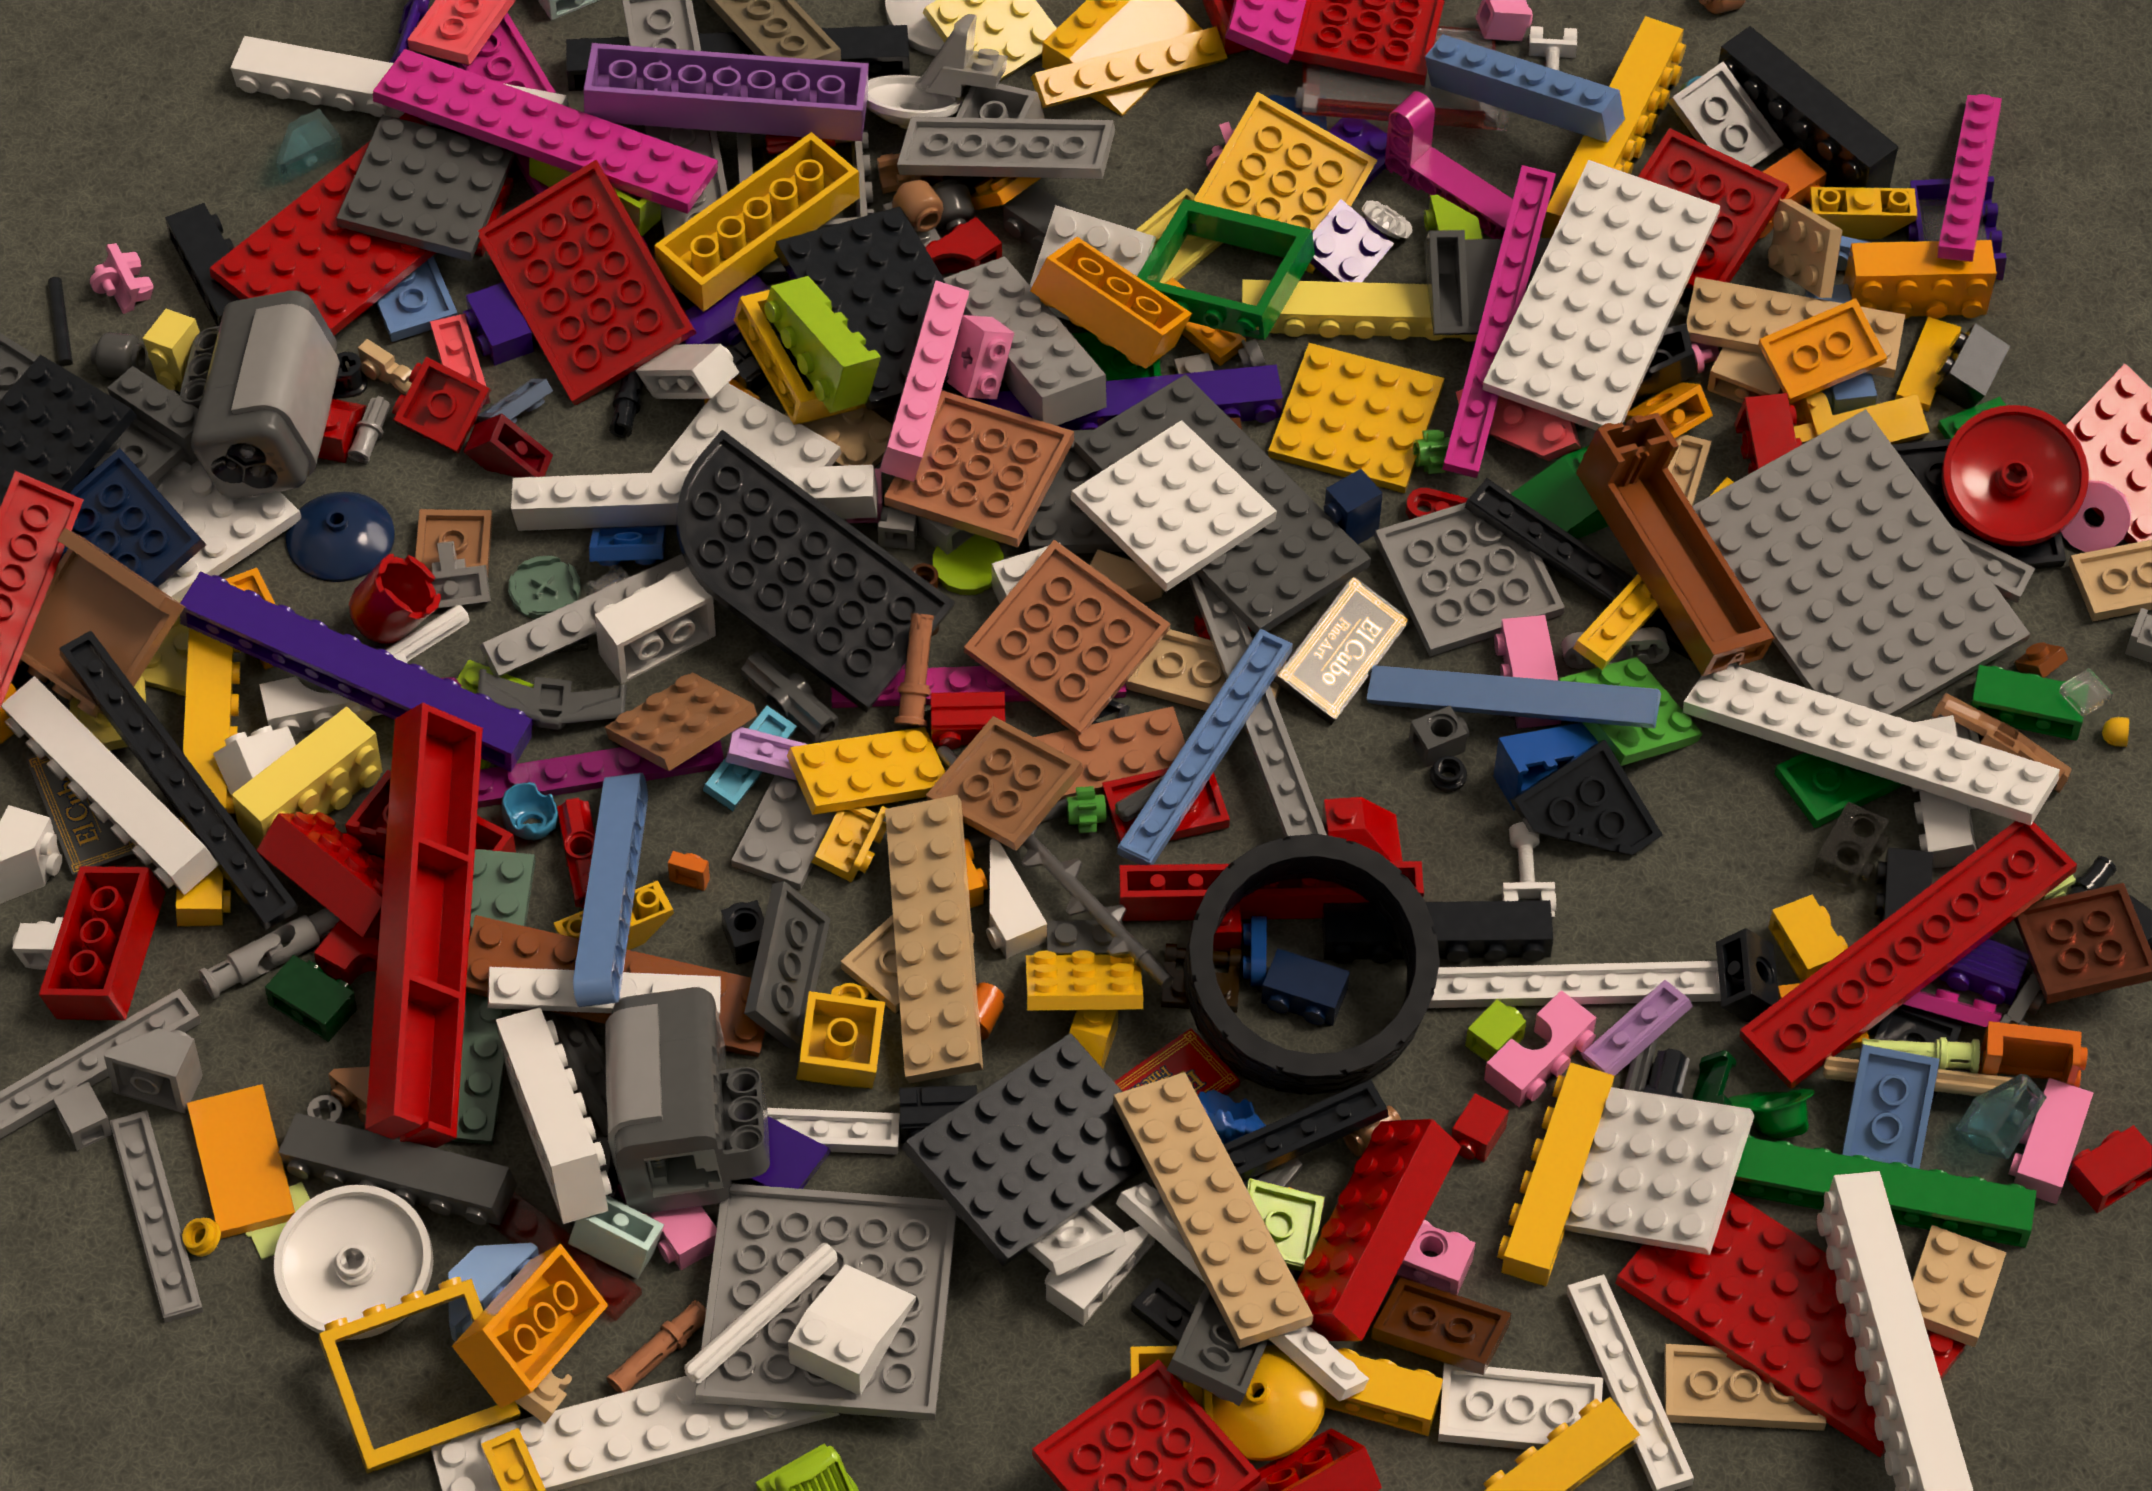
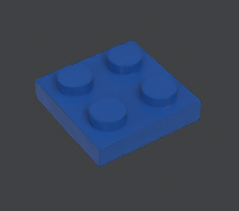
(635, 543)

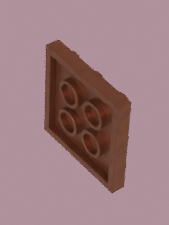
(2085, 943)

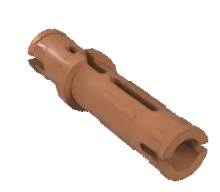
(672, 1336)

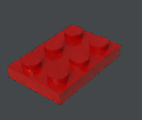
(1204, 816)

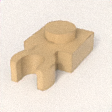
(381, 365)
(545, 1397)

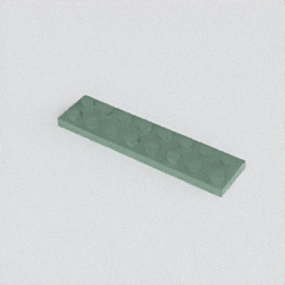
(501, 893)

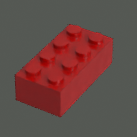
(328, 867)
(102, 943)

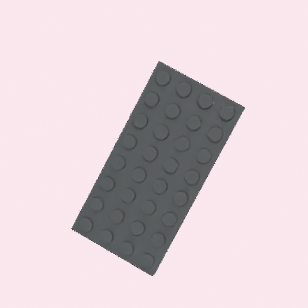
(1278, 566)

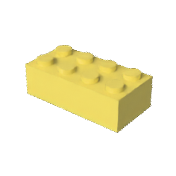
(311, 776)

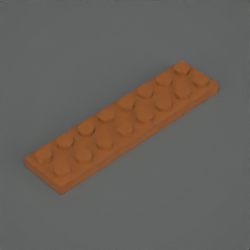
(517, 946)

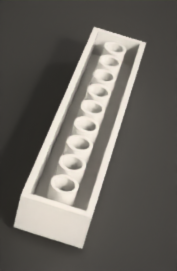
(1890, 1337)

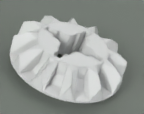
(1386, 220)

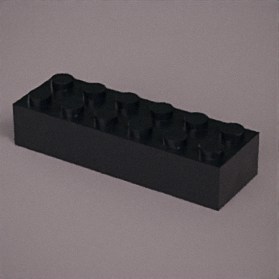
(1809, 114)

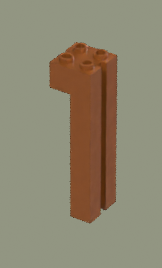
(1669, 544)

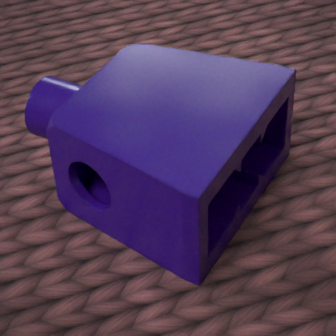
(792, 1158)

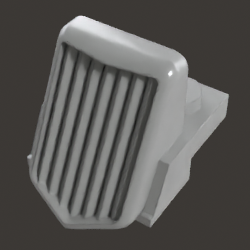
(960, 66)

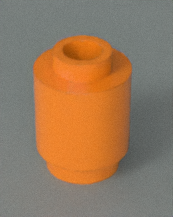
(989, 1006)

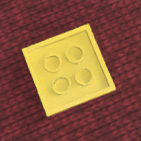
(1007, 26)

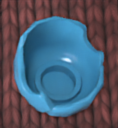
(526, 802)

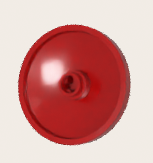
(2015, 475)

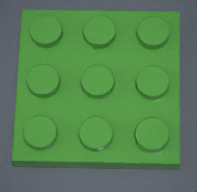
(1631, 743)

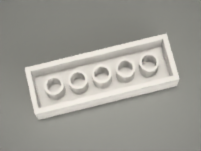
(554, 1115)

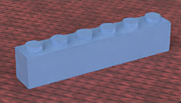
(1525, 88)

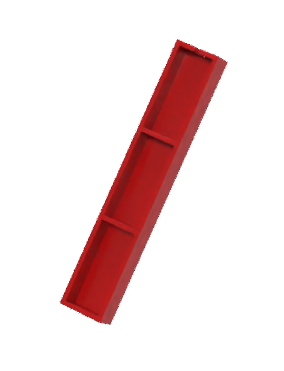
(424, 928)

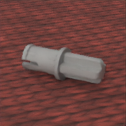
(369, 430)

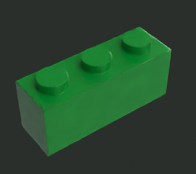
(2025, 702)

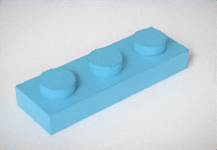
(731, 781)

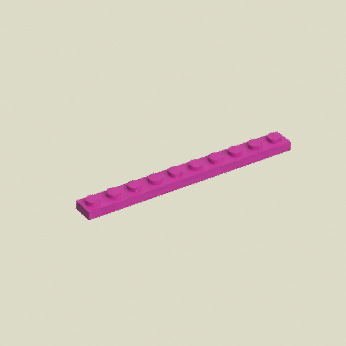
(1504, 297)

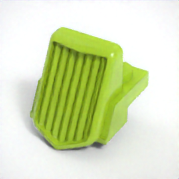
(814, 1471)

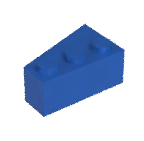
(1535, 754)

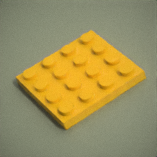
(1284, 168)
(1355, 416)

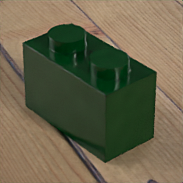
(311, 997)

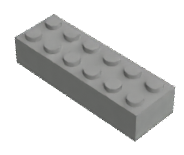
(1045, 362)

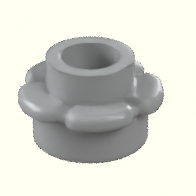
(1251, 354)

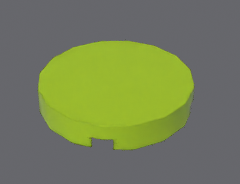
(969, 566)

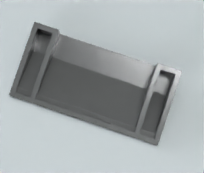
(1461, 277)

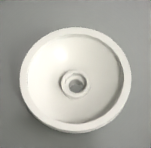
(898, 99)

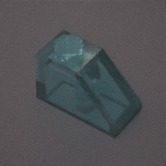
(307, 145)
(2001, 1117)

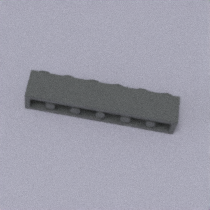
(408, 1169)

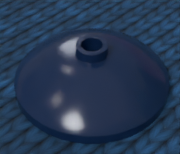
(343, 549)

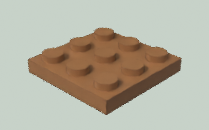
(680, 721)
(1007, 782)

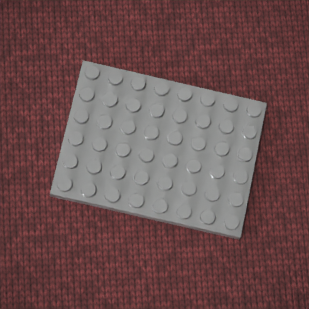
(1859, 571)

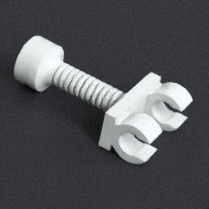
(1552, 48)
(1527, 887)

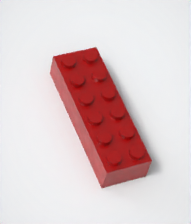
(1374, 1225)

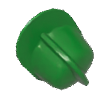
(1777, 1113)

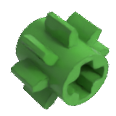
(1431, 451)
(1086, 809)

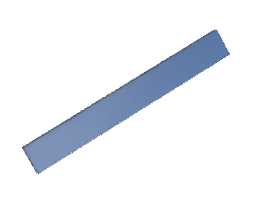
(1514, 696)
(1204, 749)

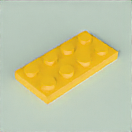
(866, 770)

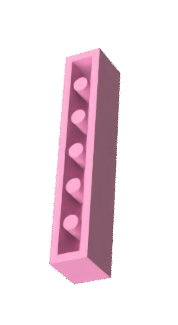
(924, 381)

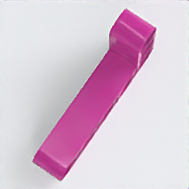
(1425, 168)

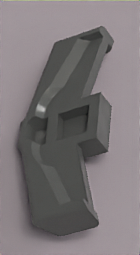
(551, 700)

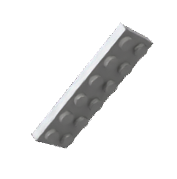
(1006, 147)

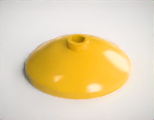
(1279, 1418)

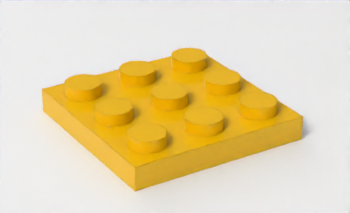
(1082, 982)

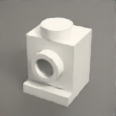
(36, 942)

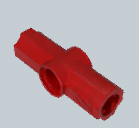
(577, 837)

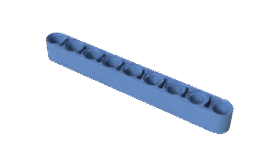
(610, 890)

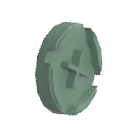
(543, 586)

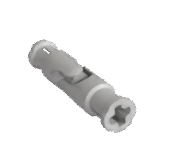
(247, 962)

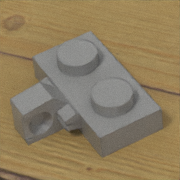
(457, 582)

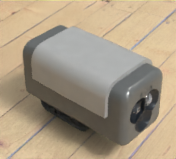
(261, 393)
(672, 1106)

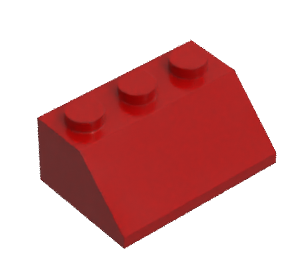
(1322, 1464)

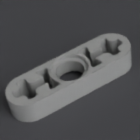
(1641, 640)

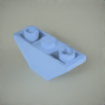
(491, 1271)

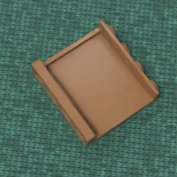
(102, 597)

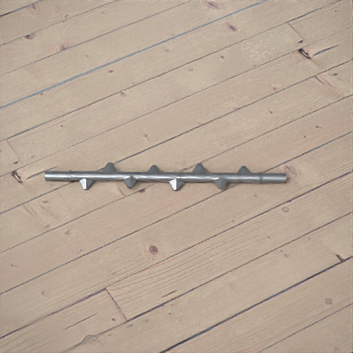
(1083, 900)

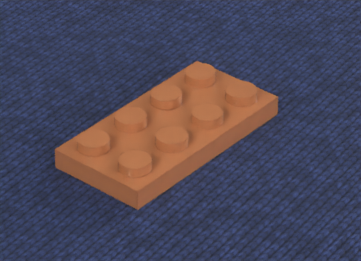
(1120, 747)

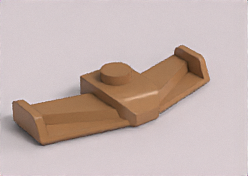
(1999, 735)

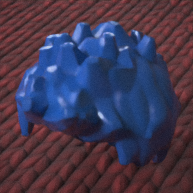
(1230, 1118)

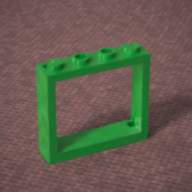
(1240, 230)

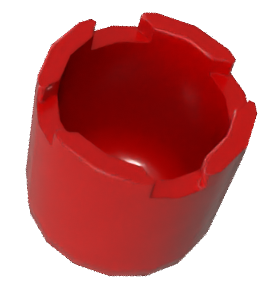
(393, 599)

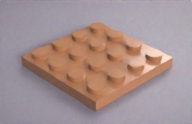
(983, 469)
(1067, 638)

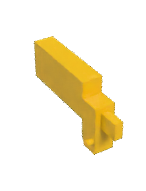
(1898, 419)

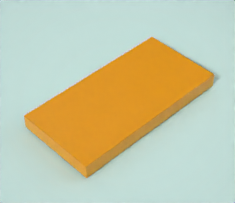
(241, 1161)

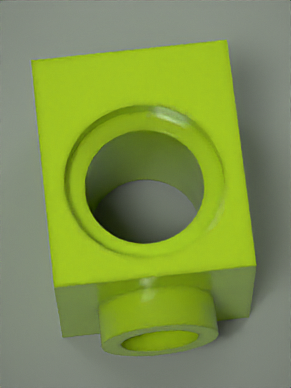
(1495, 1029)

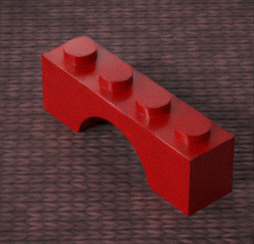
(965, 247)

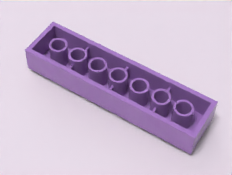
(726, 92)

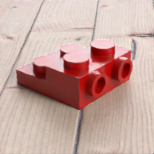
(440, 404)

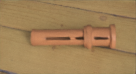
(914, 687)

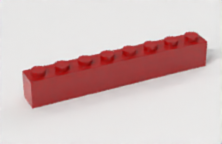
(1178, 890)

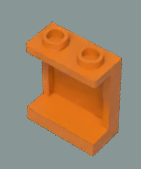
(2033, 1052)

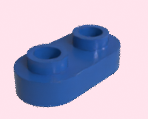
(1255, 936)

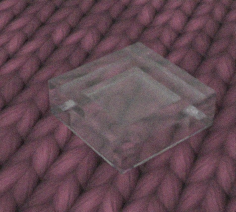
(2086, 692)

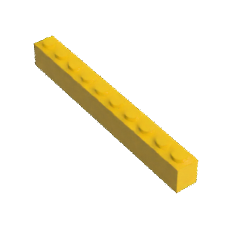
(206, 726)

